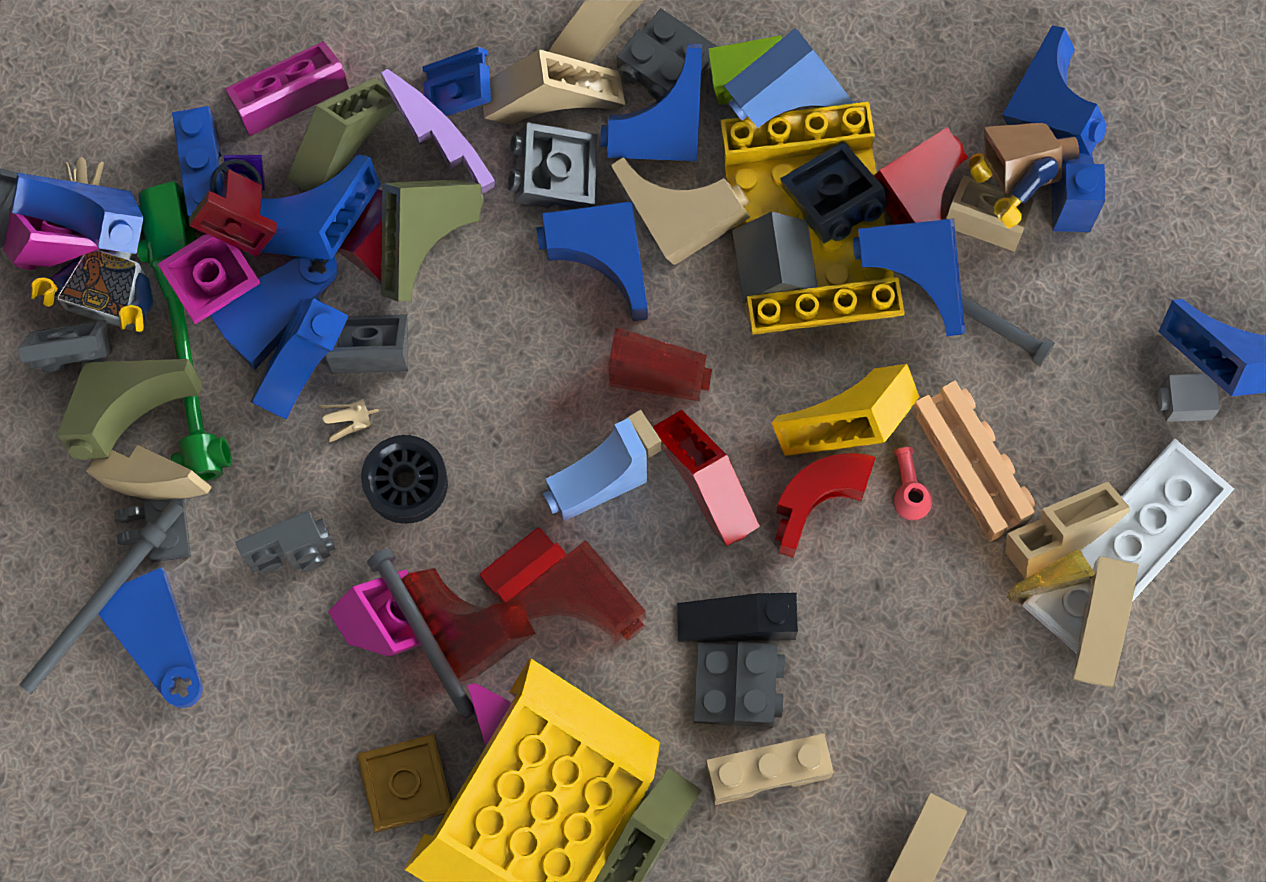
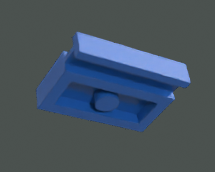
(458, 81)

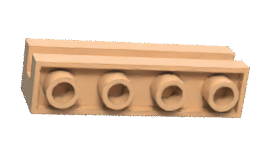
(973, 460)

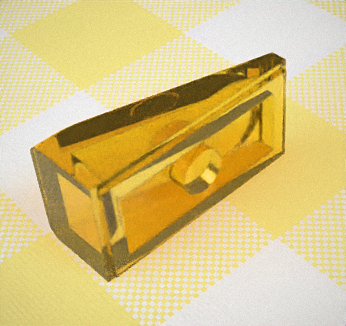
(1063, 573)

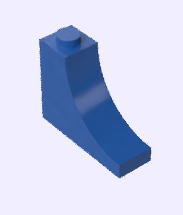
(1047, 99)
(667, 126)
(1078, 195)
(98, 212)
(321, 218)
(603, 240)
(924, 254)
(304, 344)
(1222, 352)

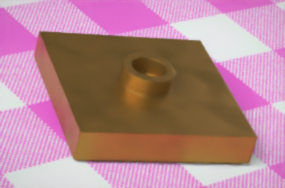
(404, 783)

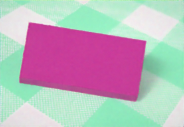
(287, 88)

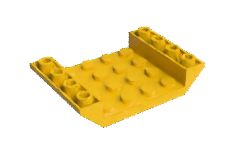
(756, 162)
(543, 792)

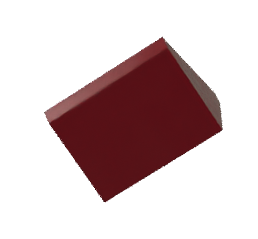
(364, 240)

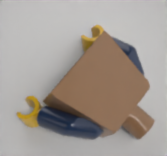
(1021, 161)

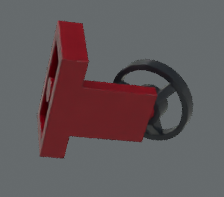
(237, 214)

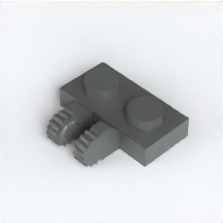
(177, 540)

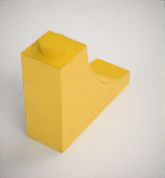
(854, 418)

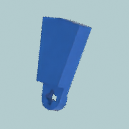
(260, 316)
(153, 633)

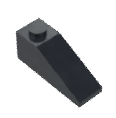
(739, 618)

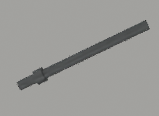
(151, 536)

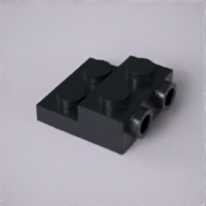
(835, 193)

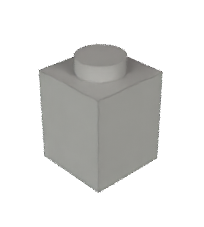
(1188, 398)

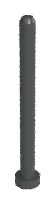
(1005, 329)
(382, 562)

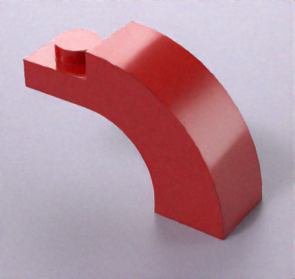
(822, 480)

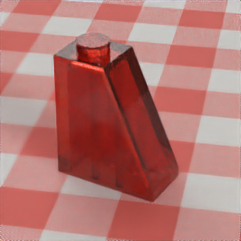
(657, 367)

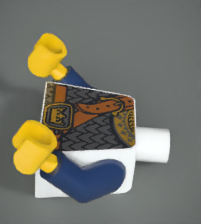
(101, 288)

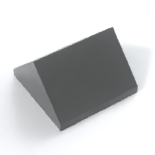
(774, 255)
(371, 345)

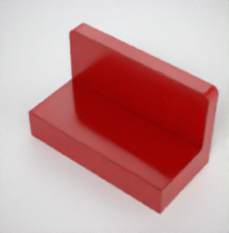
(522, 565)

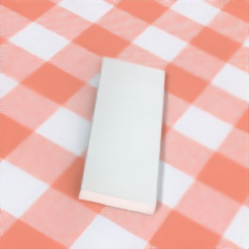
(1164, 513)

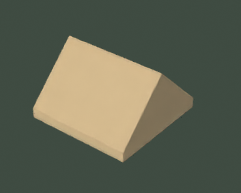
(975, 213)

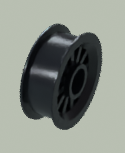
(405, 446)

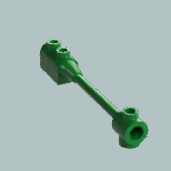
(166, 233)

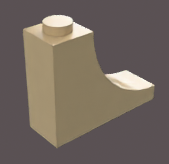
(551, 83)
(683, 218)

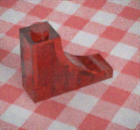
(586, 590)
(467, 634)

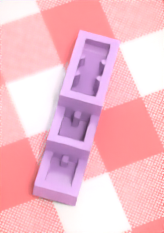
(429, 122)

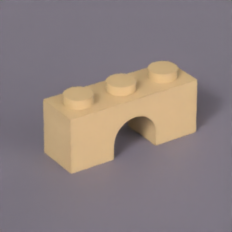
(769, 767)

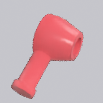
(902, 503)

